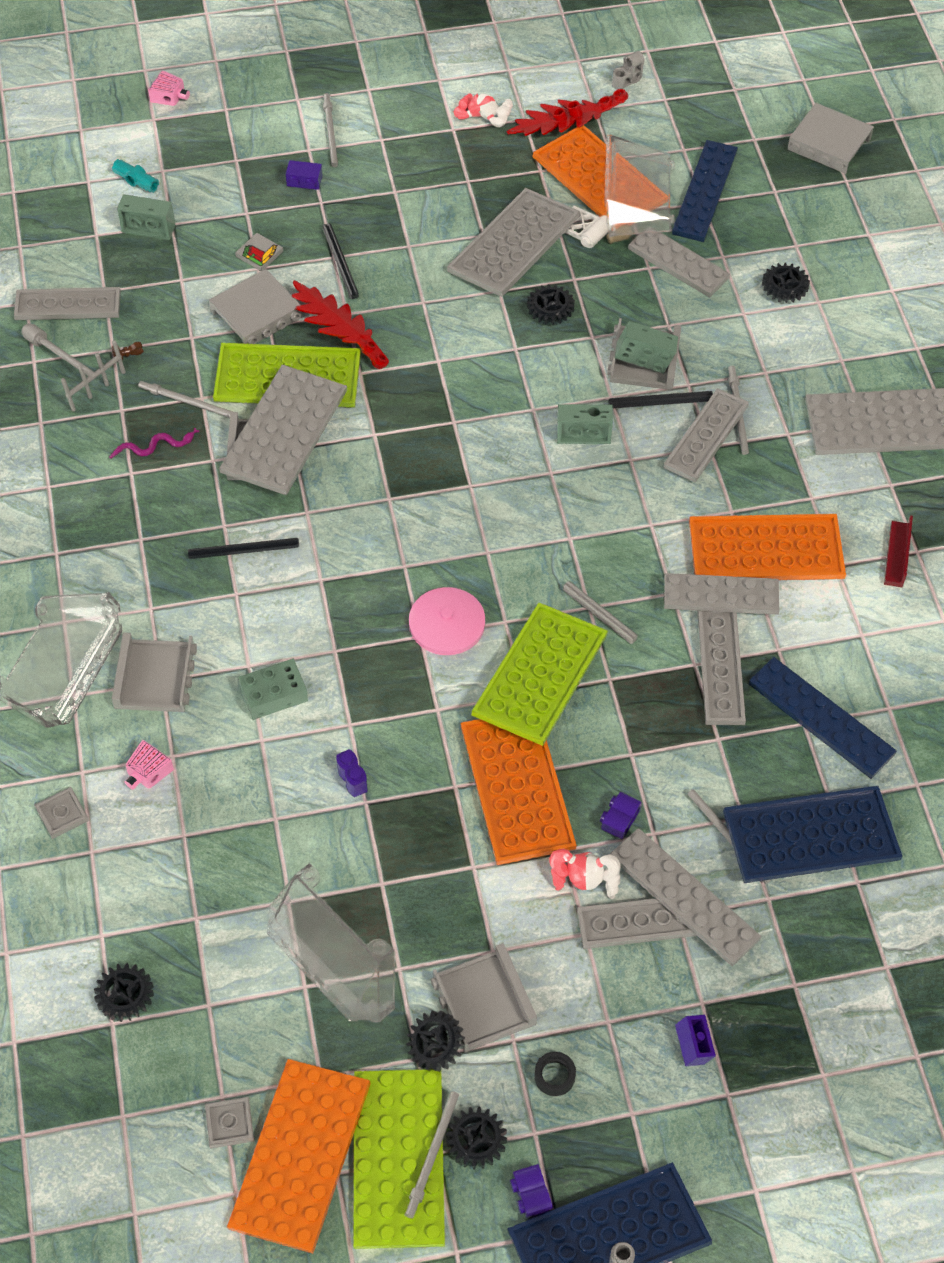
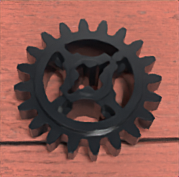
(785, 282)
(551, 307)
(117, 978)
(421, 1034)
(471, 1155)

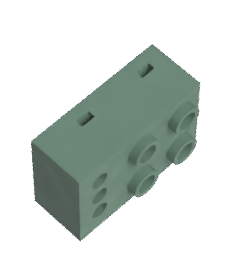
(146, 217)
(646, 347)
(584, 424)
(273, 689)

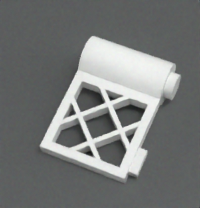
(592, 231)

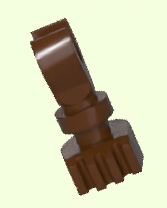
(134, 349)

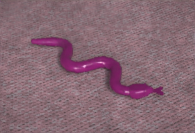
(160, 436)

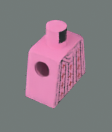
(167, 89)
(147, 766)

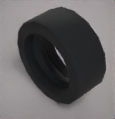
(555, 1057)

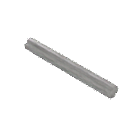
(600, 612)

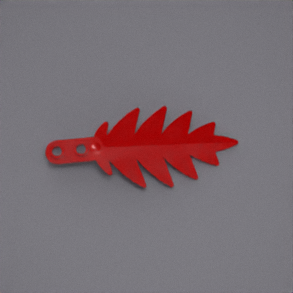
(566, 117)
(339, 321)

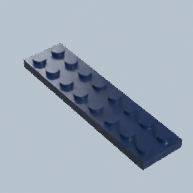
(704, 191)
(822, 717)

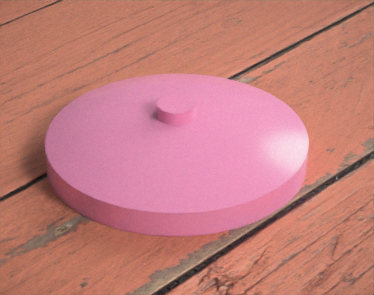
(447, 621)

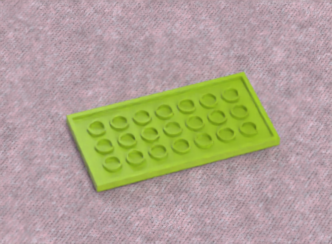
(248, 369)
(539, 673)
(388, 1158)

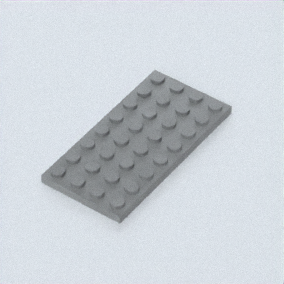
(513, 242)
(877, 421)
(283, 429)

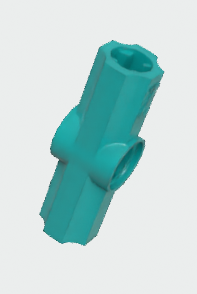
(135, 175)

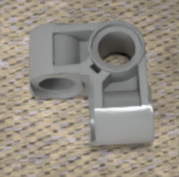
(630, 71)

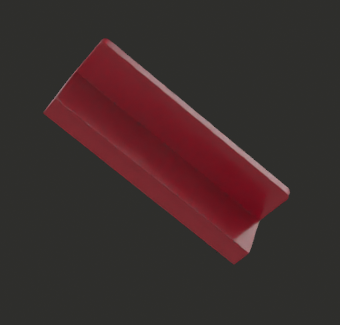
(898, 553)

